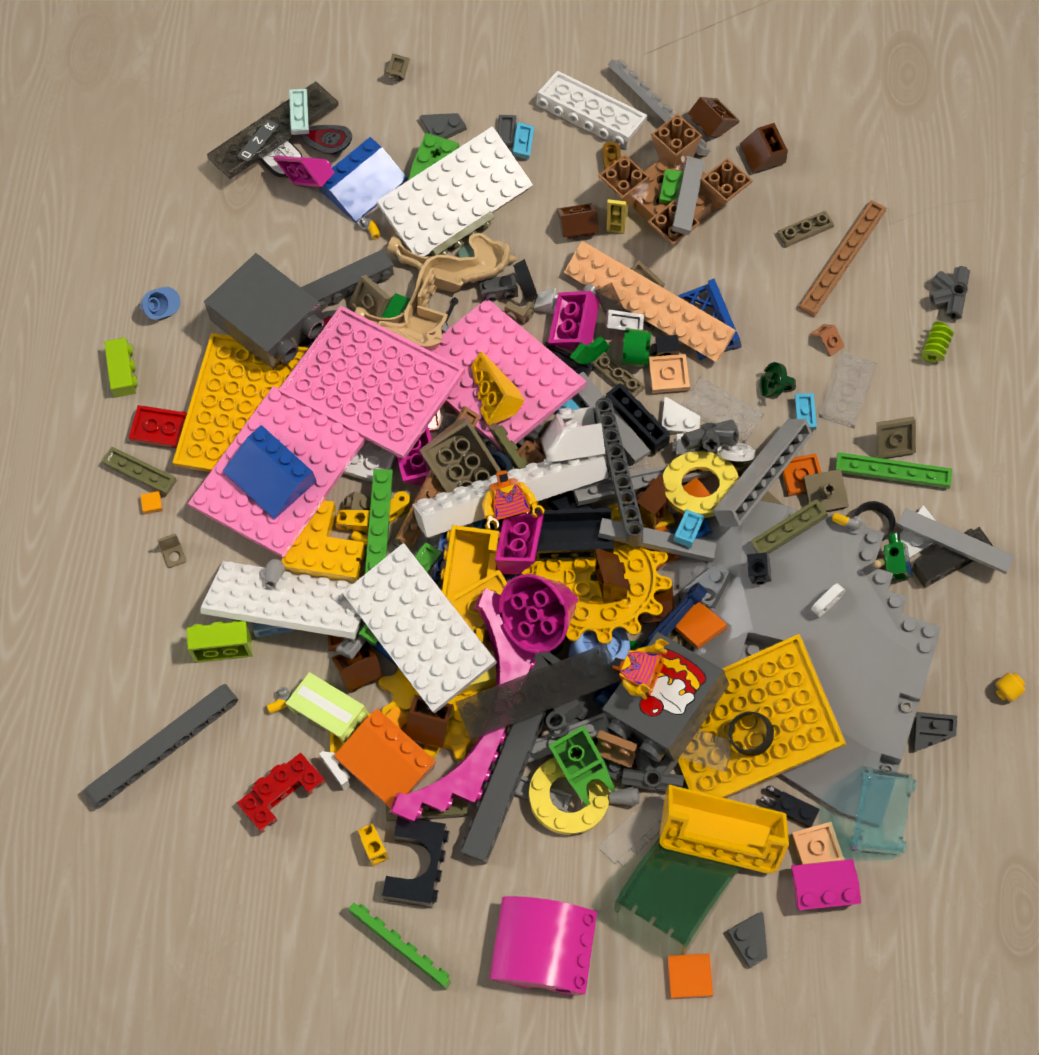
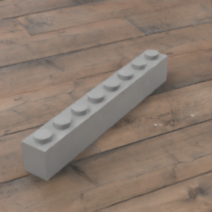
(762, 472)

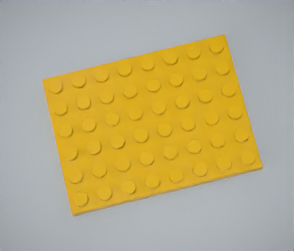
(224, 399)
(789, 693)

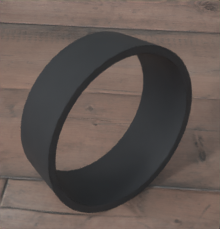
(525, 280)
(878, 506)
(766, 743)

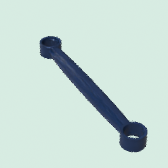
(692, 597)

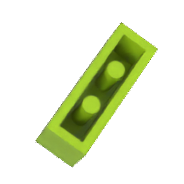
(121, 367)

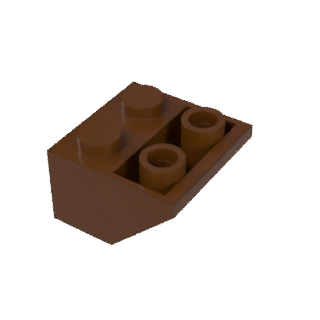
(764, 148)
(652, 502)
(427, 726)

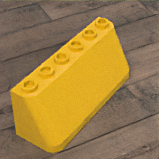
(469, 560)
(723, 830)

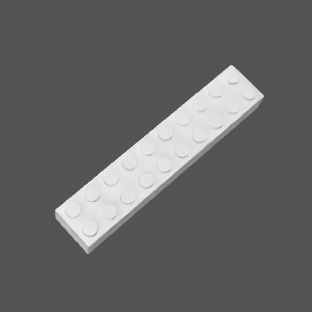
(543, 478)

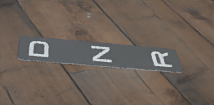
(257, 140)

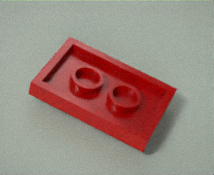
(157, 426)

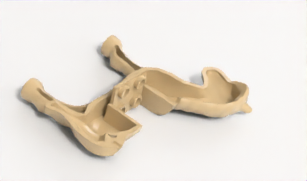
(445, 273)

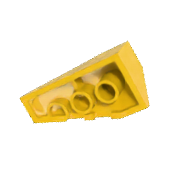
(498, 394)

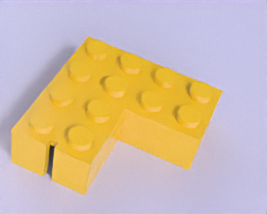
(323, 555)

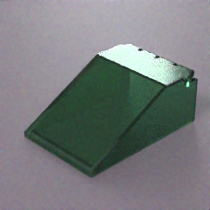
(676, 891)

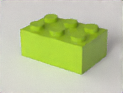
(219, 641)

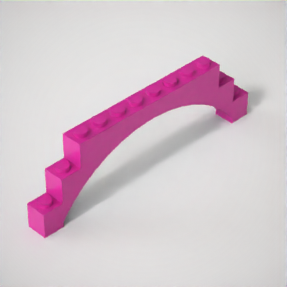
(469, 774)

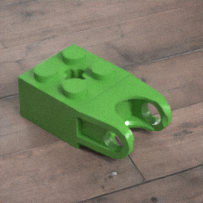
(431, 151)
(586, 768)

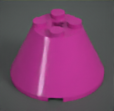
(537, 612)

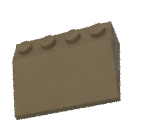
(459, 456)

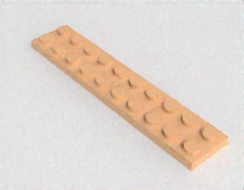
(657, 304)

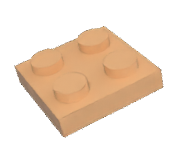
(669, 373)
(817, 844)

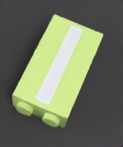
(327, 707)

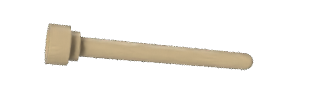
(880, 562)

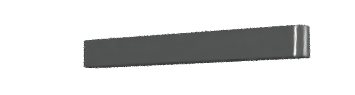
(619, 473)
(160, 746)

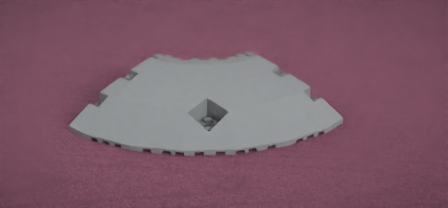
(860, 648)

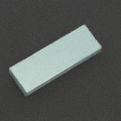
(299, 111)

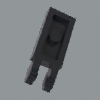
(793, 807)

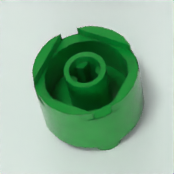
(635, 347)

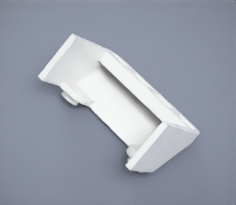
(573, 435)

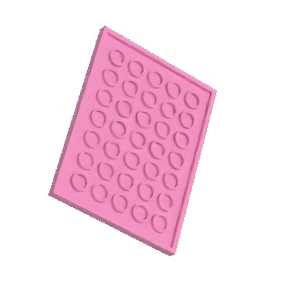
(527, 363)
(372, 381)
(310, 436)

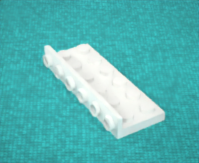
(590, 109)

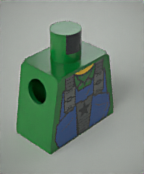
(899, 564)

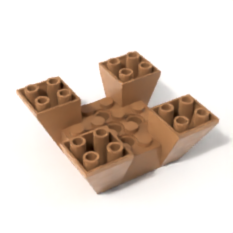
(642, 188)

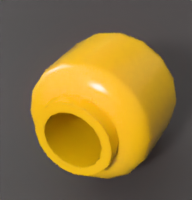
(1010, 687)

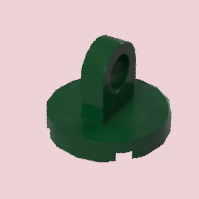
(776, 381)

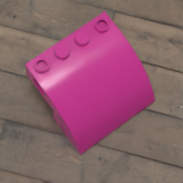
(543, 945)

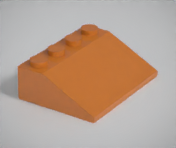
(384, 758)

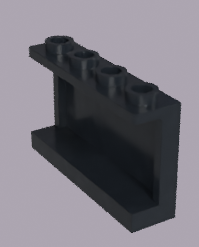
(572, 534)

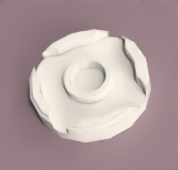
(739, 452)

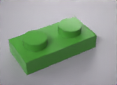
(670, 186)

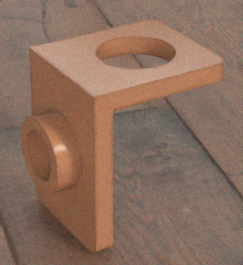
(829, 337)

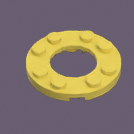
(694, 460)
(557, 820)

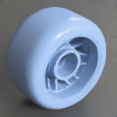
(617, 647)

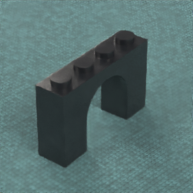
(420, 890)

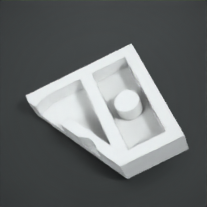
(678, 418)

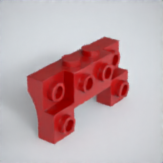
(276, 787)

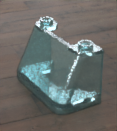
(882, 812)

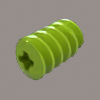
(937, 342)

